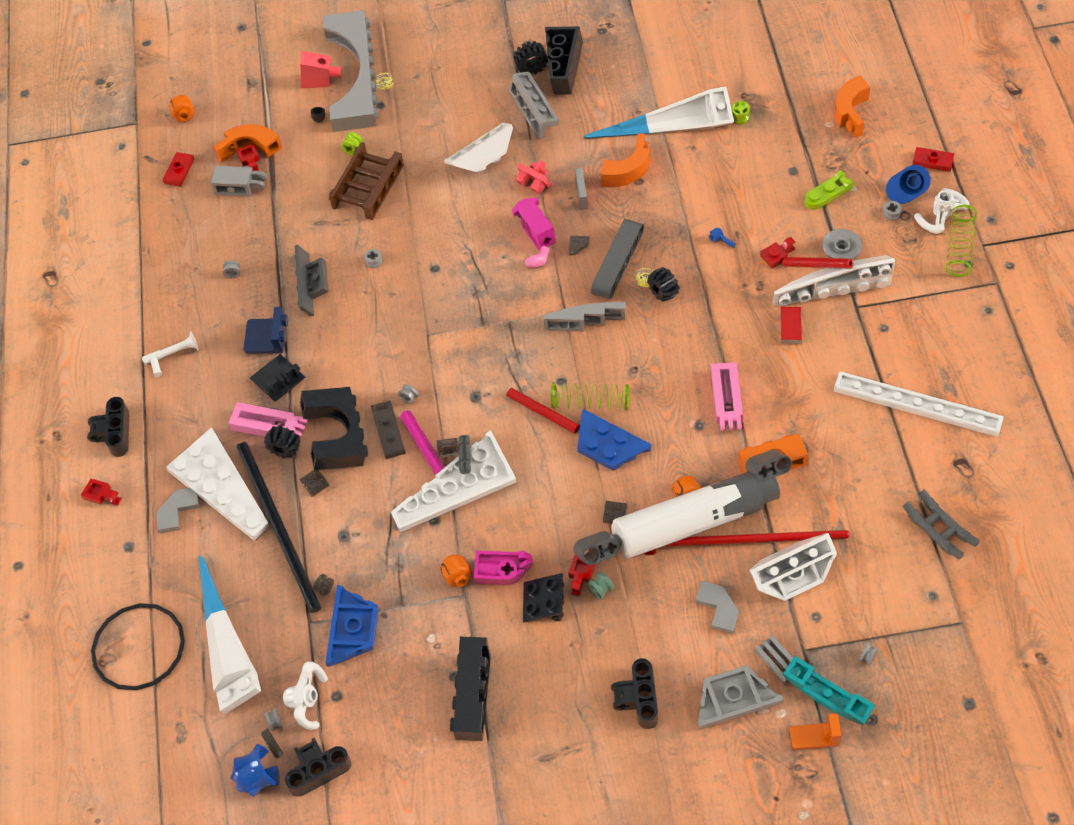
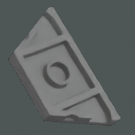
(733, 696)

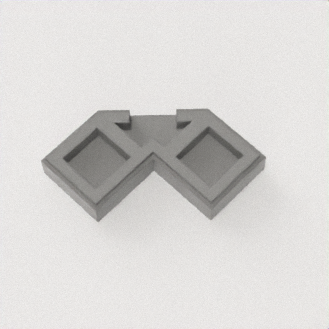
(168, 513)
(717, 597)

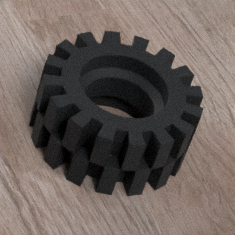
(527, 51)

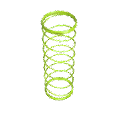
(964, 221)
(554, 389)

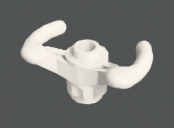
(943, 206)
(304, 694)

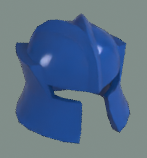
(250, 774)

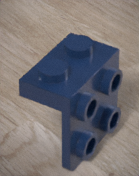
(266, 334)

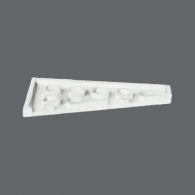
(215, 479)
(452, 489)

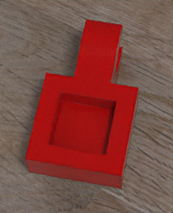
(249, 156)
(774, 254)
(98, 491)
(579, 572)

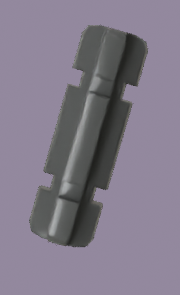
(464, 454)

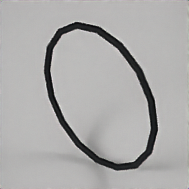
(125, 687)

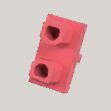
(535, 174)

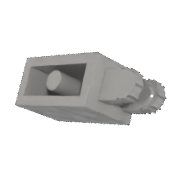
(237, 181)

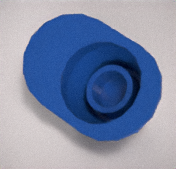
(908, 184)

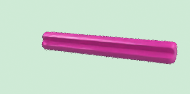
(422, 441)

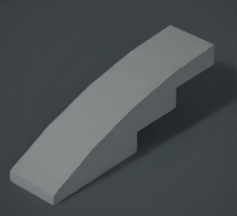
(588, 314)

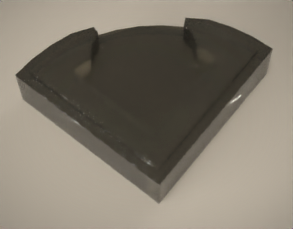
(578, 243)
(271, 743)

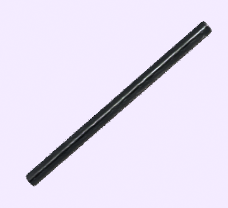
(279, 528)

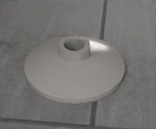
(842, 238)

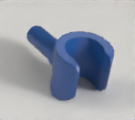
(717, 234)

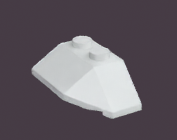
(483, 150)
(795, 567)

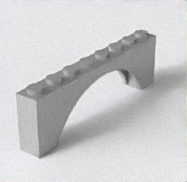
(357, 106)

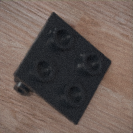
(278, 377)
(543, 598)

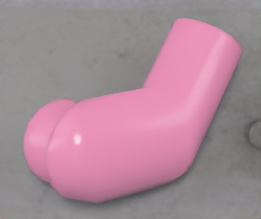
(539, 259)

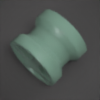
(600, 585)

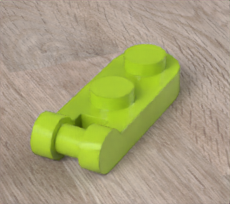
(828, 191)

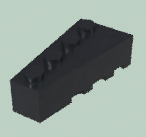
(563, 53)
(471, 689)

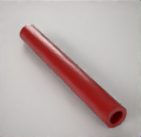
(846, 263)
(543, 410)

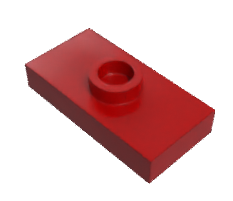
(933, 159)
(178, 169)

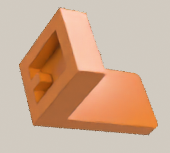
(816, 735)

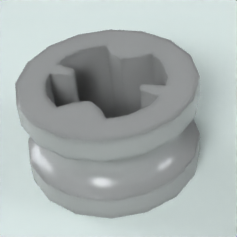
(892, 215)
(377, 261)
(231, 269)
(408, 394)
(868, 653)
(273, 719)

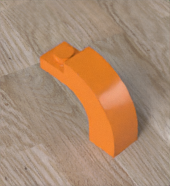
(849, 95)
(240, 136)
(627, 170)

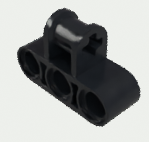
(106, 427)
(631, 697)
(312, 759)

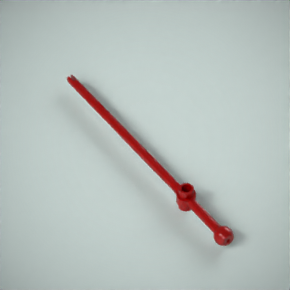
(753, 538)

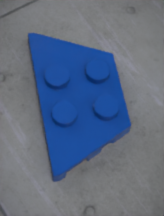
(607, 442)
(351, 627)

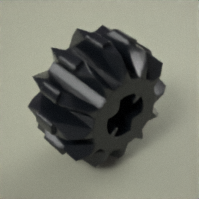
(663, 284)
(282, 441)

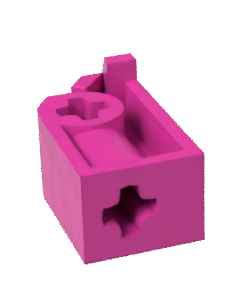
(534, 222)
(492, 565)

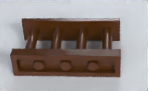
(377, 192)

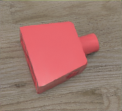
(317, 70)

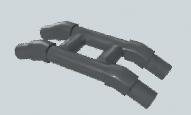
(938, 513)

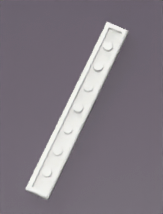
(918, 404)

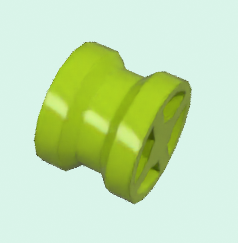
(740, 112)
(351, 143)

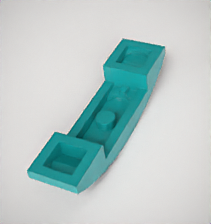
(827, 693)

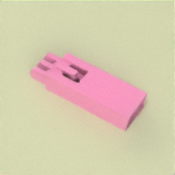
(726, 392)
(260, 420)

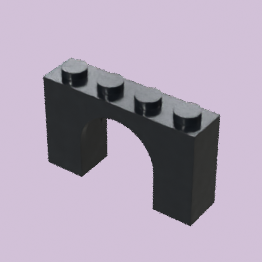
(339, 405)

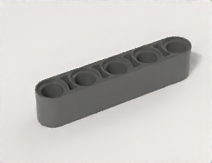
(617, 259)

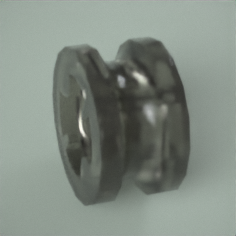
(323, 584)

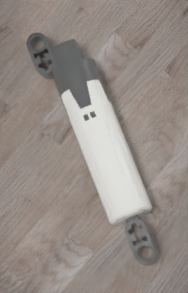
(689, 512)

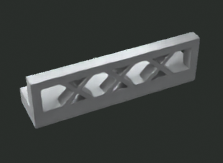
(532, 103)

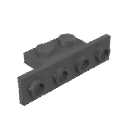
(310, 279)

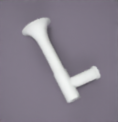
(153, 357)

